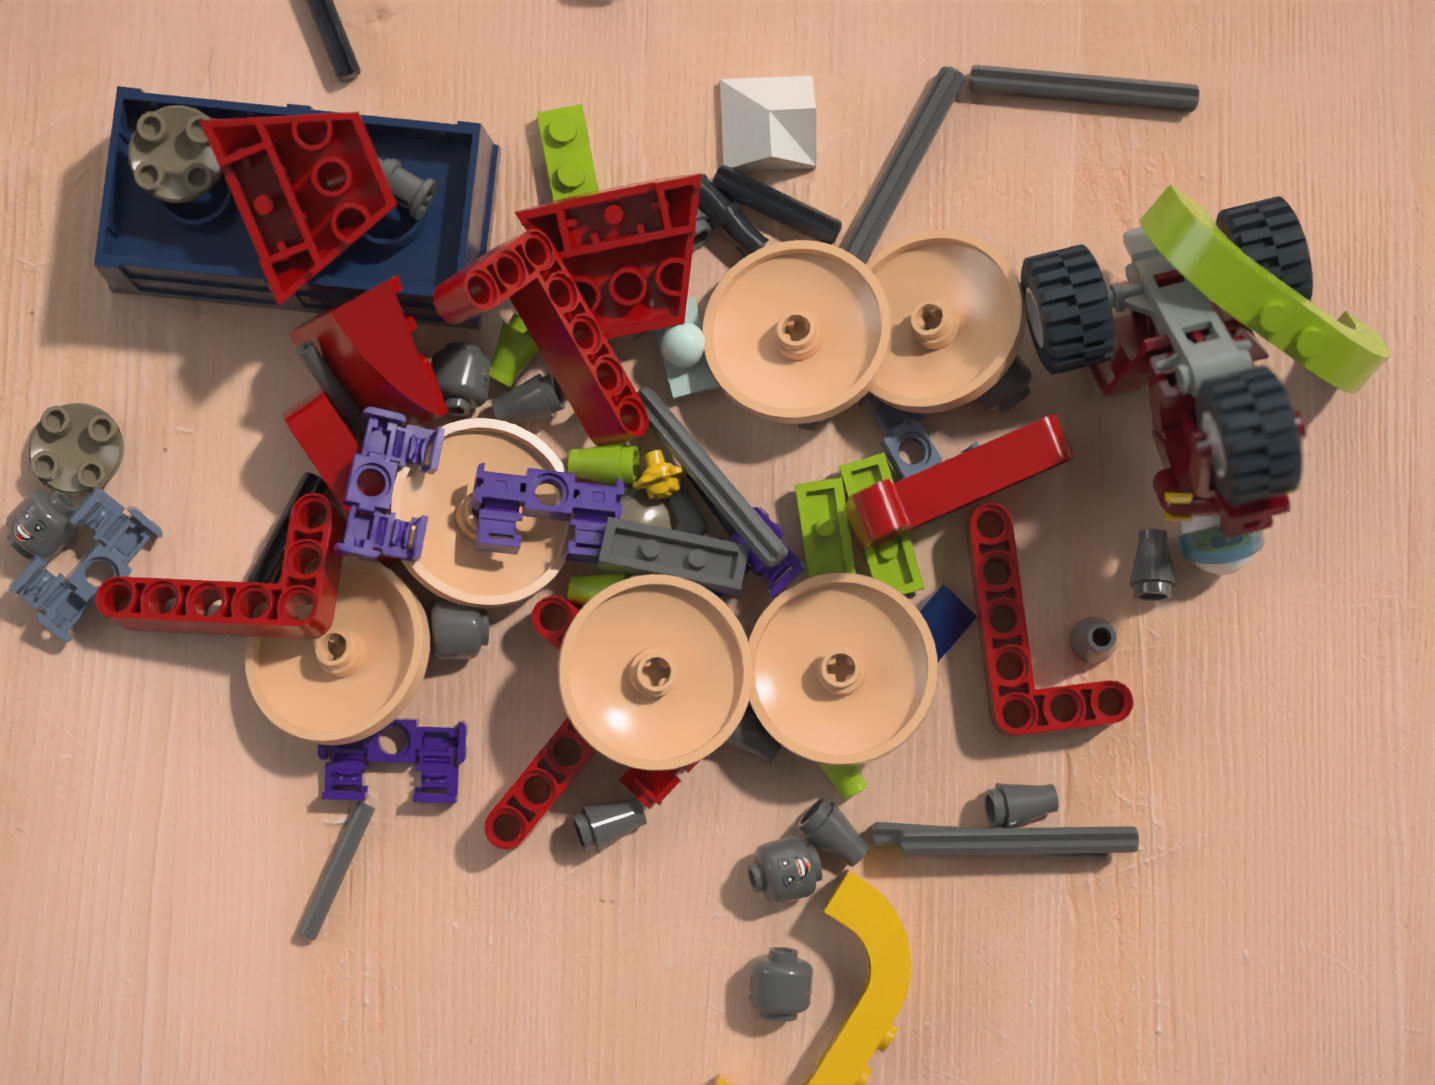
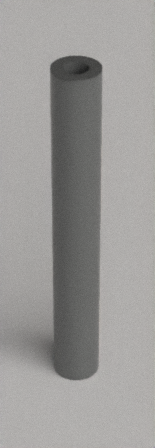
(332, 388)
(336, 870)

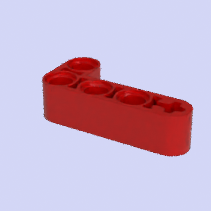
(330, 448)

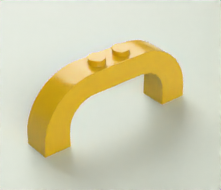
(871, 1017)

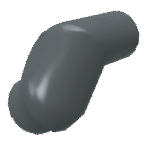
(687, 514)

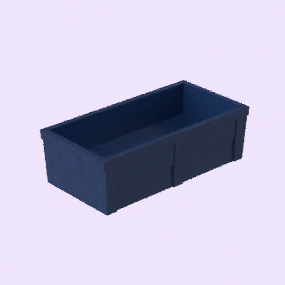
(208, 255)

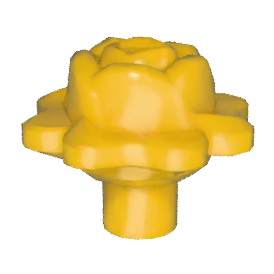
(659, 478)

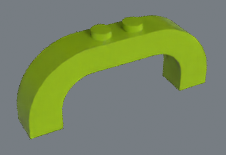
(1335, 350)

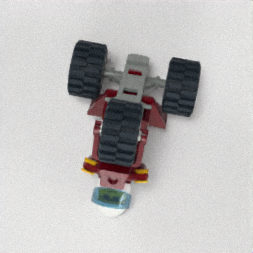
(1217, 418)

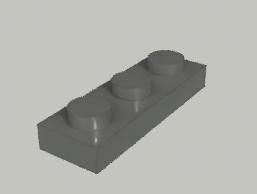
(662, 551)

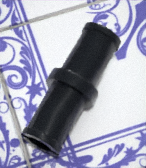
(728, 219)

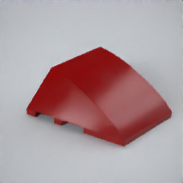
(301, 188)
(626, 249)
(375, 355)

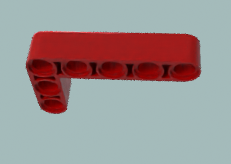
(561, 326)
(899, 507)
(241, 598)
(1016, 642)
(545, 762)

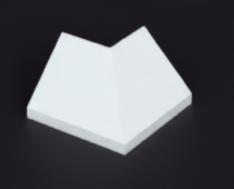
(768, 123)

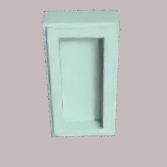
(685, 356)

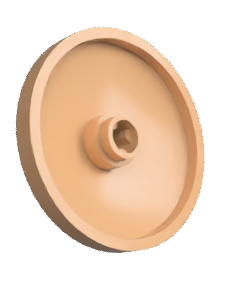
(952, 317)
(797, 332)
(448, 555)
(842, 669)
(356, 672)
(655, 672)

